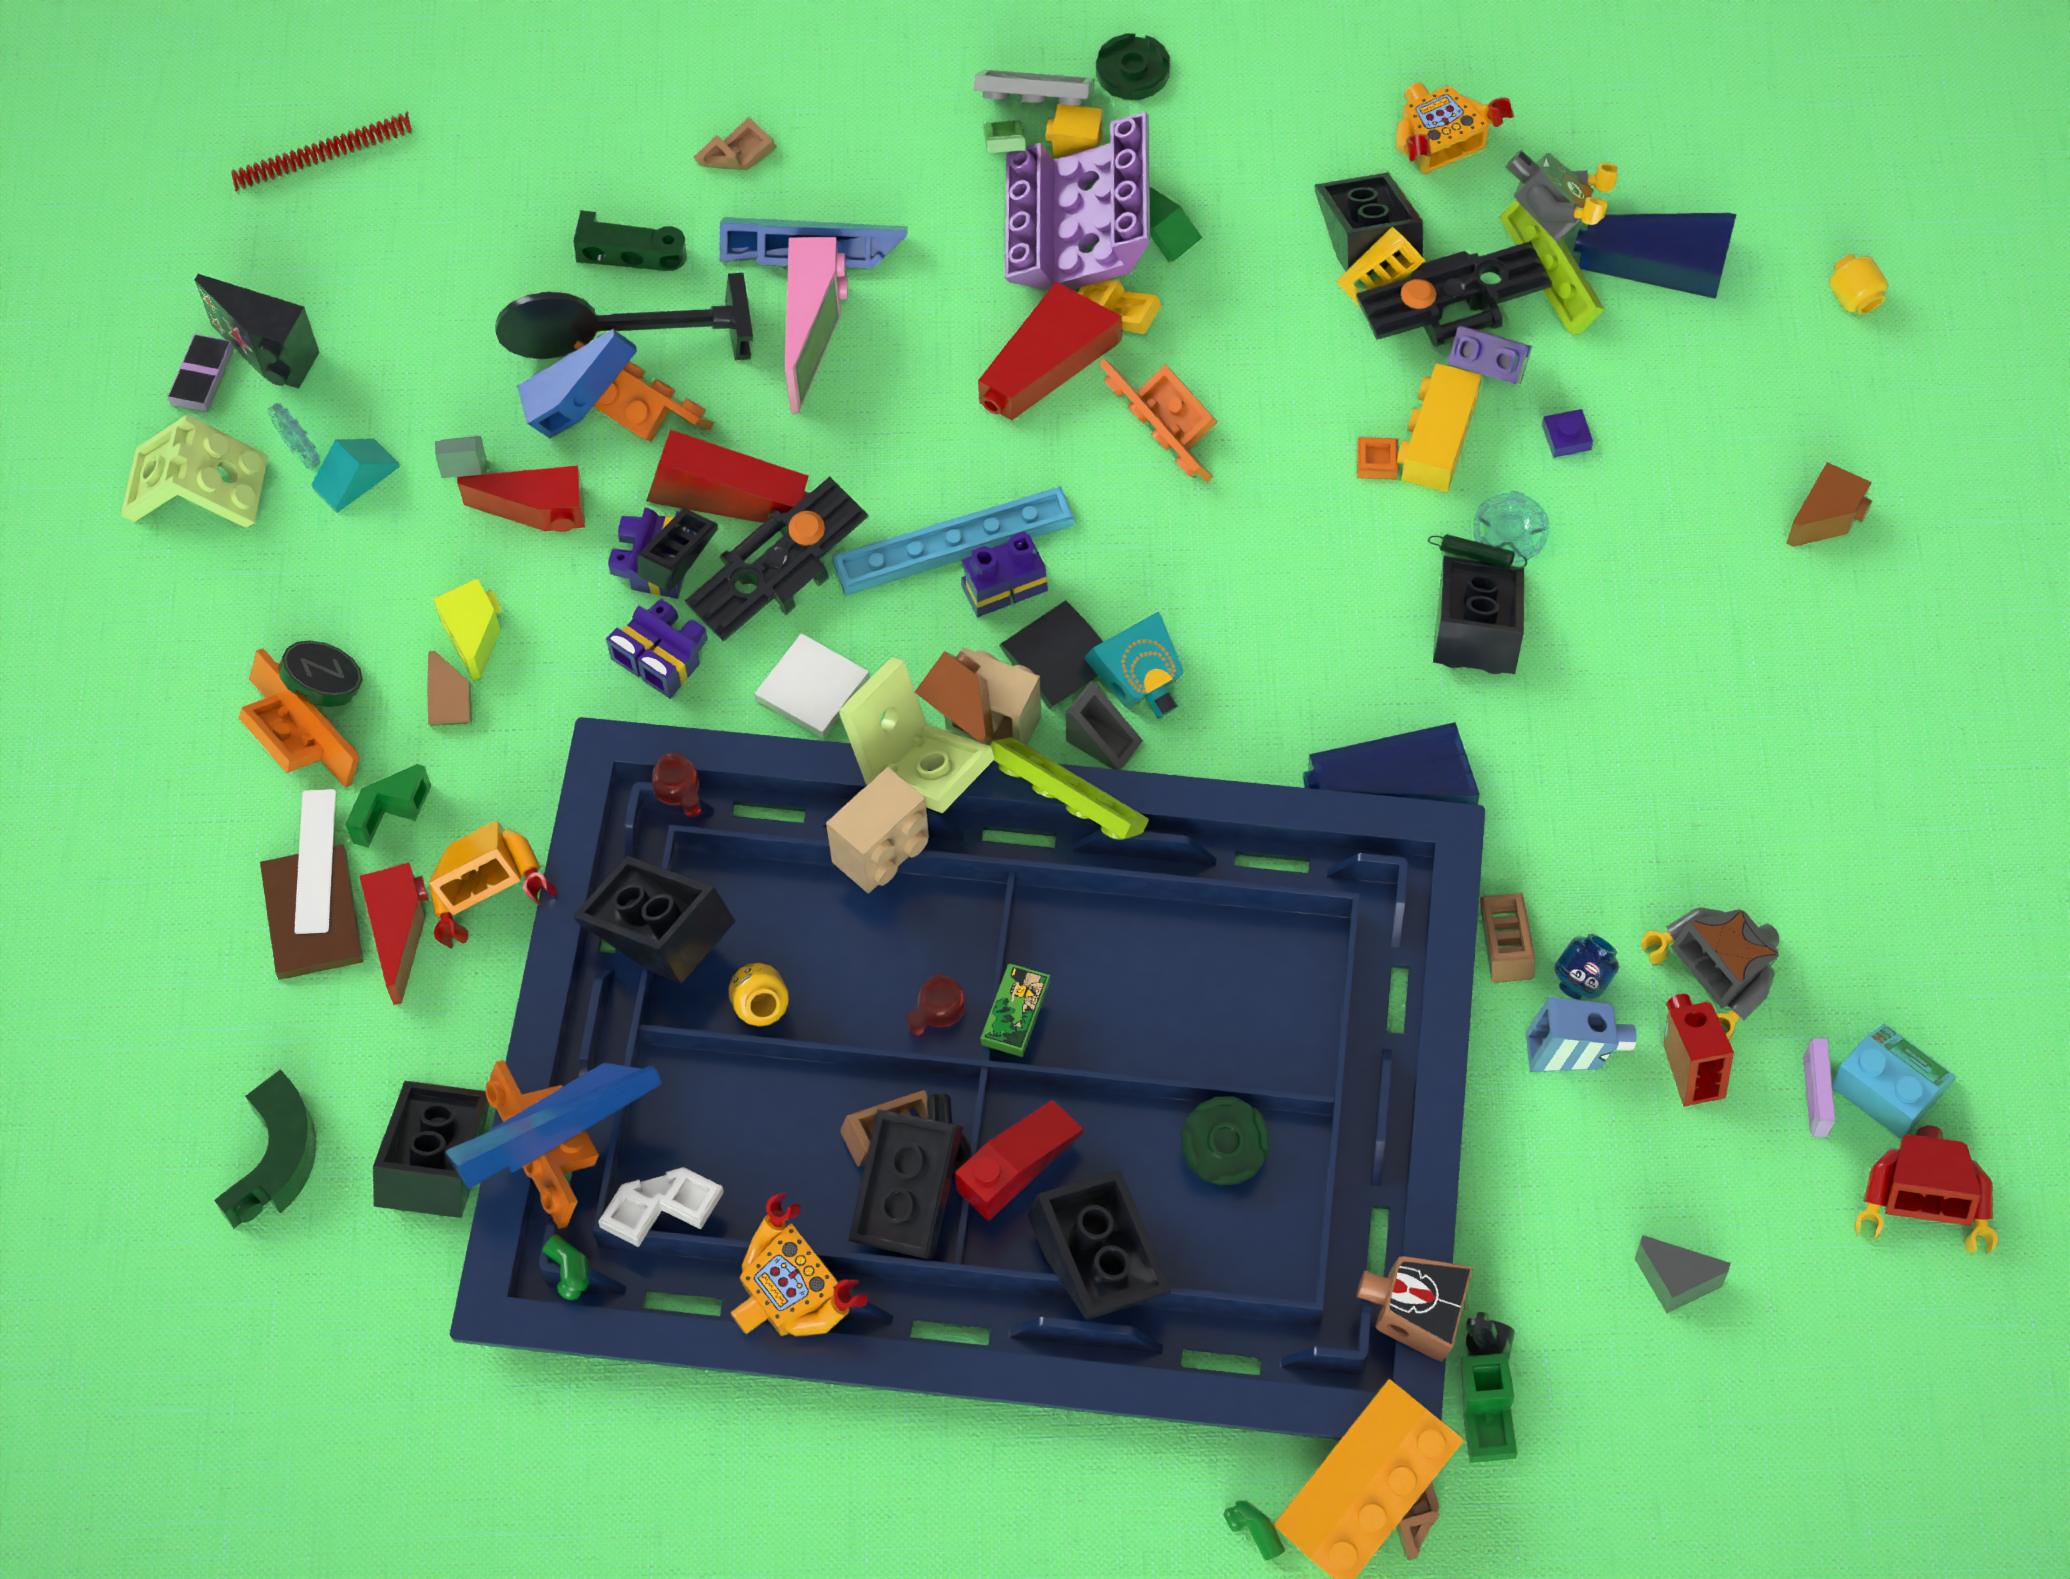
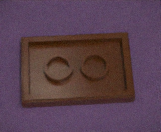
(310, 952)

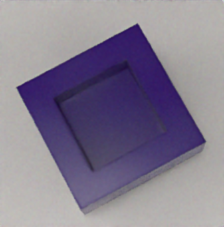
(1567, 433)

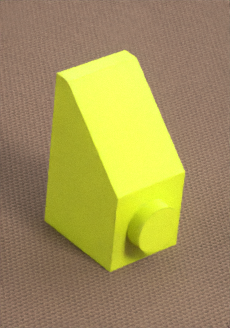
(470, 623)

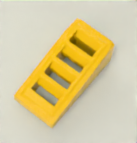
(1380, 251)

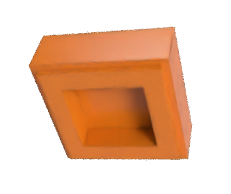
(1377, 458)

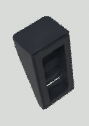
(668, 571)

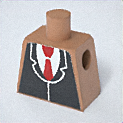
(1419, 1303)

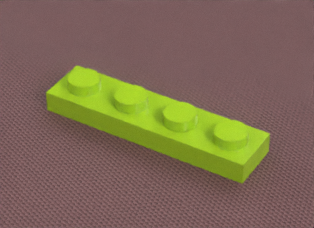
(1570, 290)
(1057, 782)

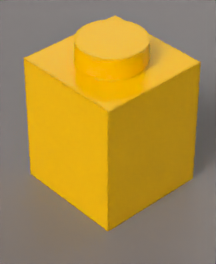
(1074, 129)

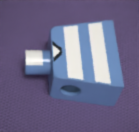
(1575, 1035)

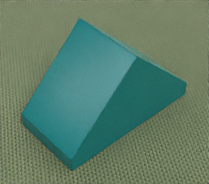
(352, 470)

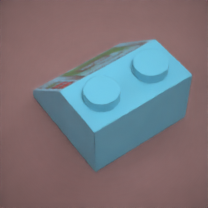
(1892, 1080)

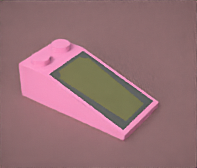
(813, 309)

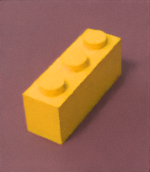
(1439, 427)

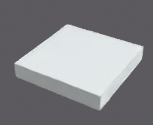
(811, 685)

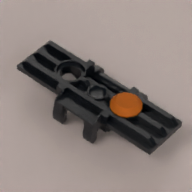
(1449, 280)
(784, 568)

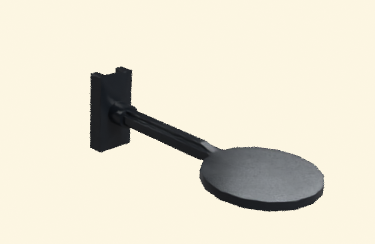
(552, 322)

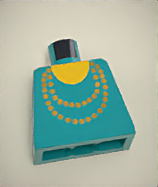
(1139, 665)

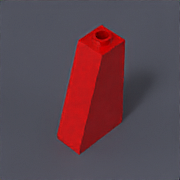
(1047, 350)
(722, 481)

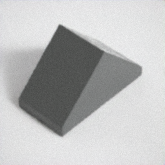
(1100, 729)
(1678, 1273)

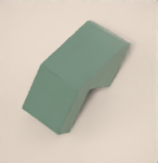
(460, 456)

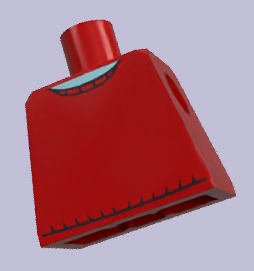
(1697, 1050)

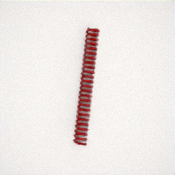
(293, 156)

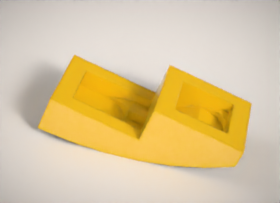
(1136, 309)

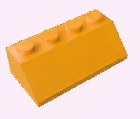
(1368, 1482)

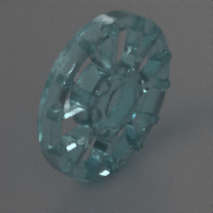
(294, 436)

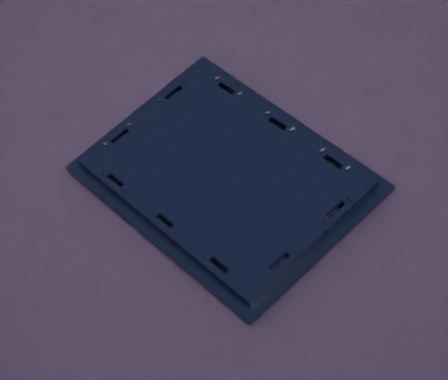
(1160, 995)

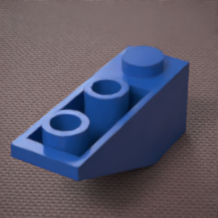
(572, 386)

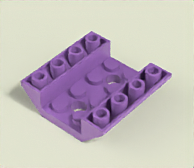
(1056, 219)

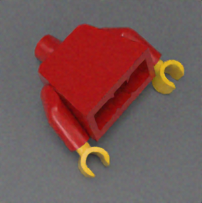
(1931, 1182)

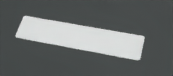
(315, 861)

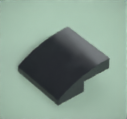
(1055, 651)

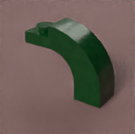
(287, 1157)

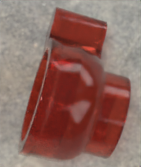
(677, 783)
(938, 1003)

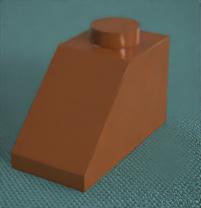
(1831, 506)
(960, 694)

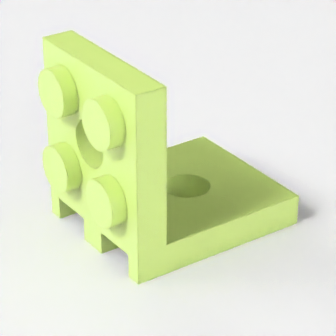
(185, 464)
(906, 740)

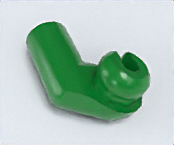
(573, 1269)
(1259, 1525)

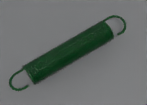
(1477, 551)

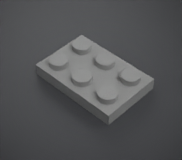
(1033, 86)

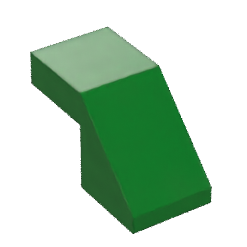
(1170, 227)
(397, 795)
(1487, 1407)

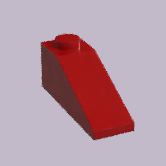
(537, 498)
(396, 920)
(1015, 1158)

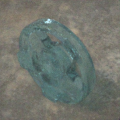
(1512, 524)

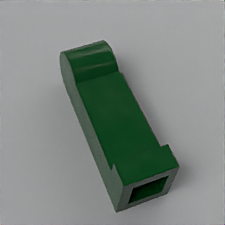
(628, 245)

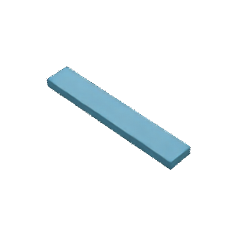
(951, 540)

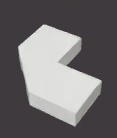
(640, 1203)

